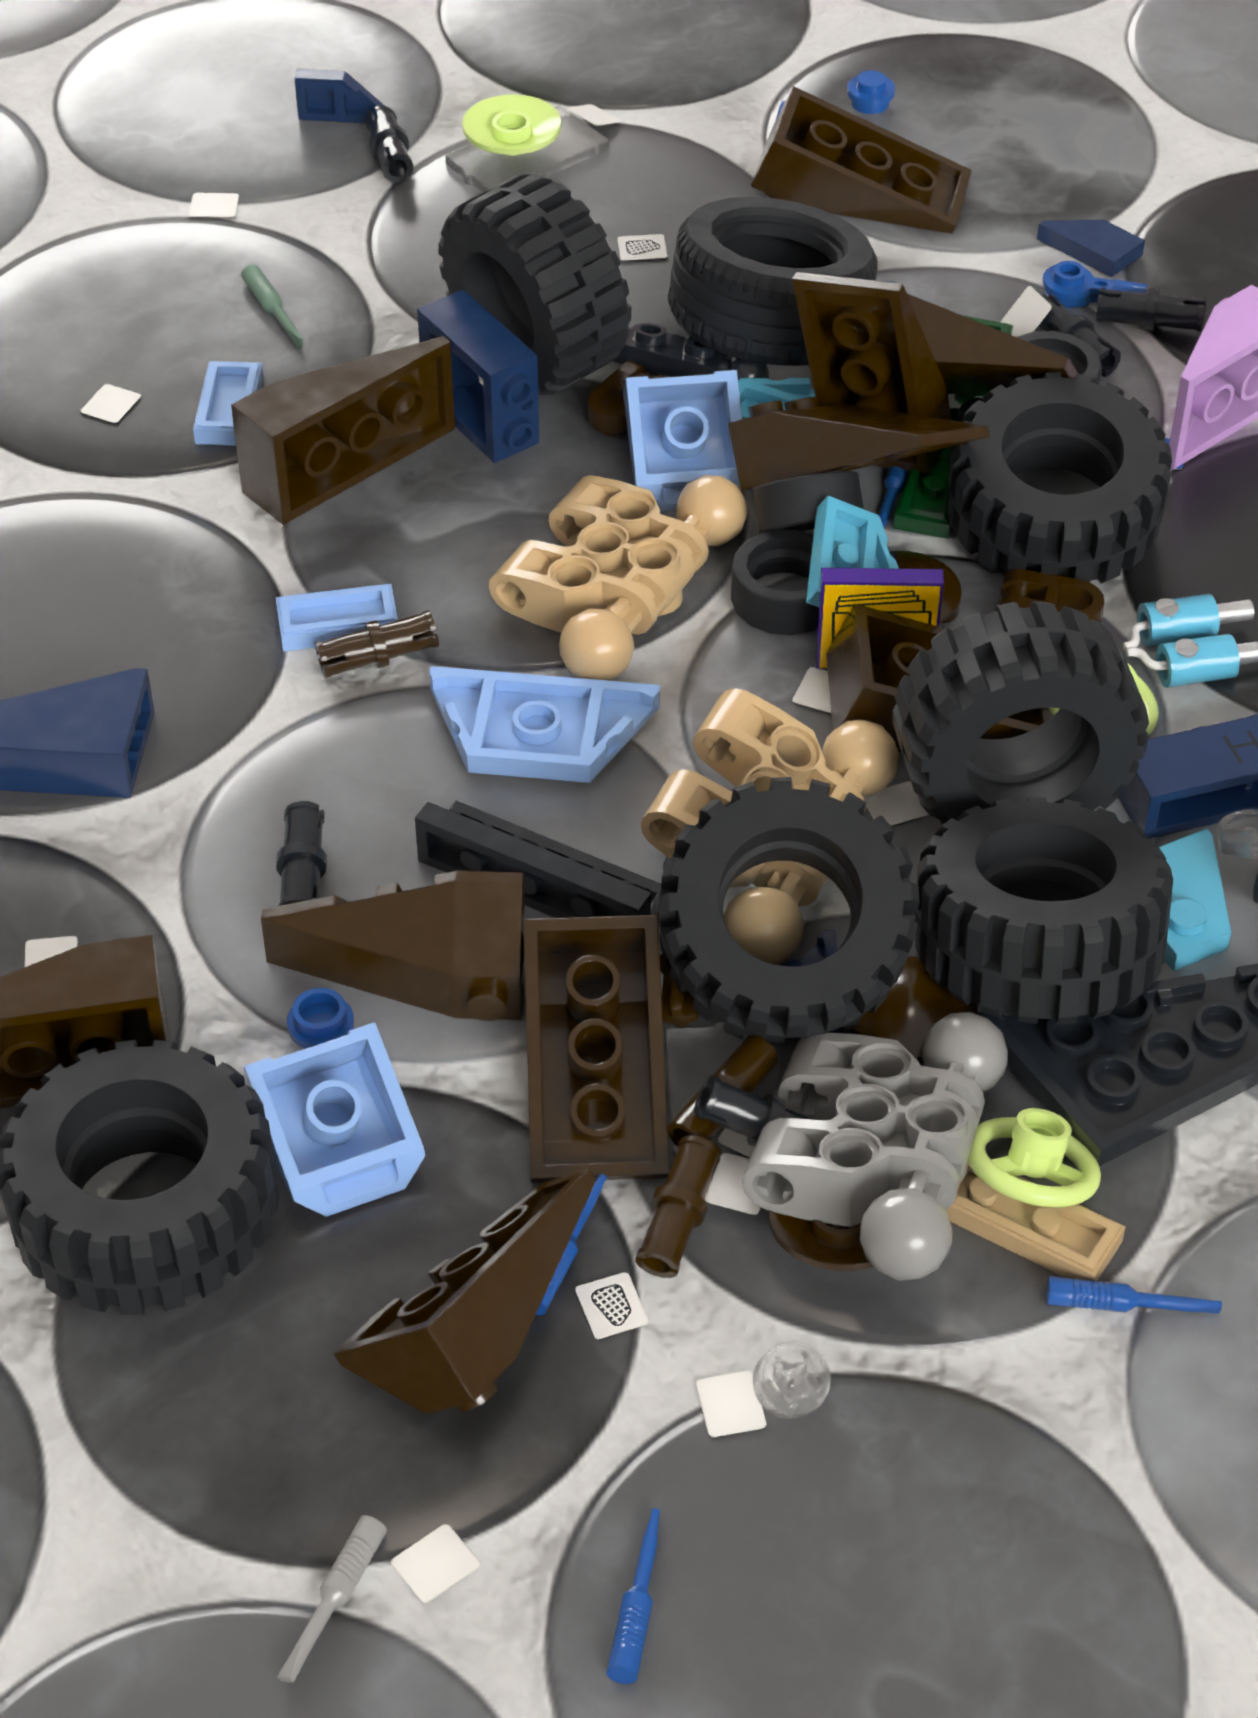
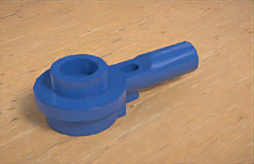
(1078, 287)

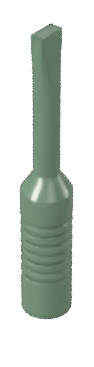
(270, 300)

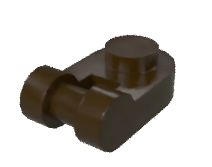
(606, 401)
(1027, 586)

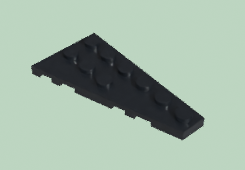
(1142, 1064)

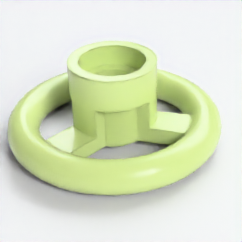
(1037, 1152)

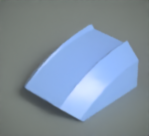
(681, 431)
(338, 1122)

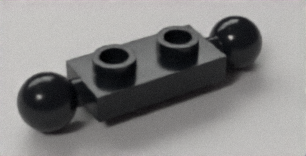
(681, 356)

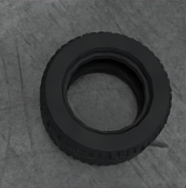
(738, 267)

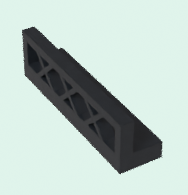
(555, 876)

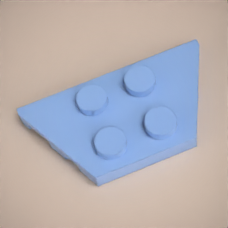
(539, 721)

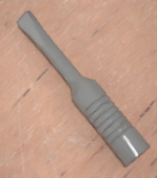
(337, 1588)

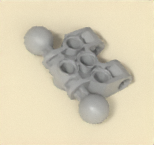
(882, 1137)

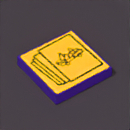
(897, 591)

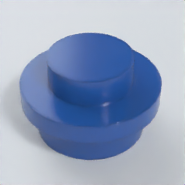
(870, 92)
(319, 1017)

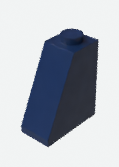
(77, 736)

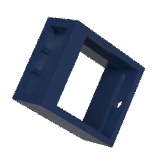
(504, 410)

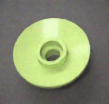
(511, 124)

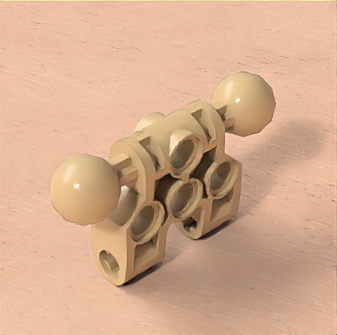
(618, 565)
(752, 743)

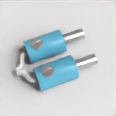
(1189, 641)

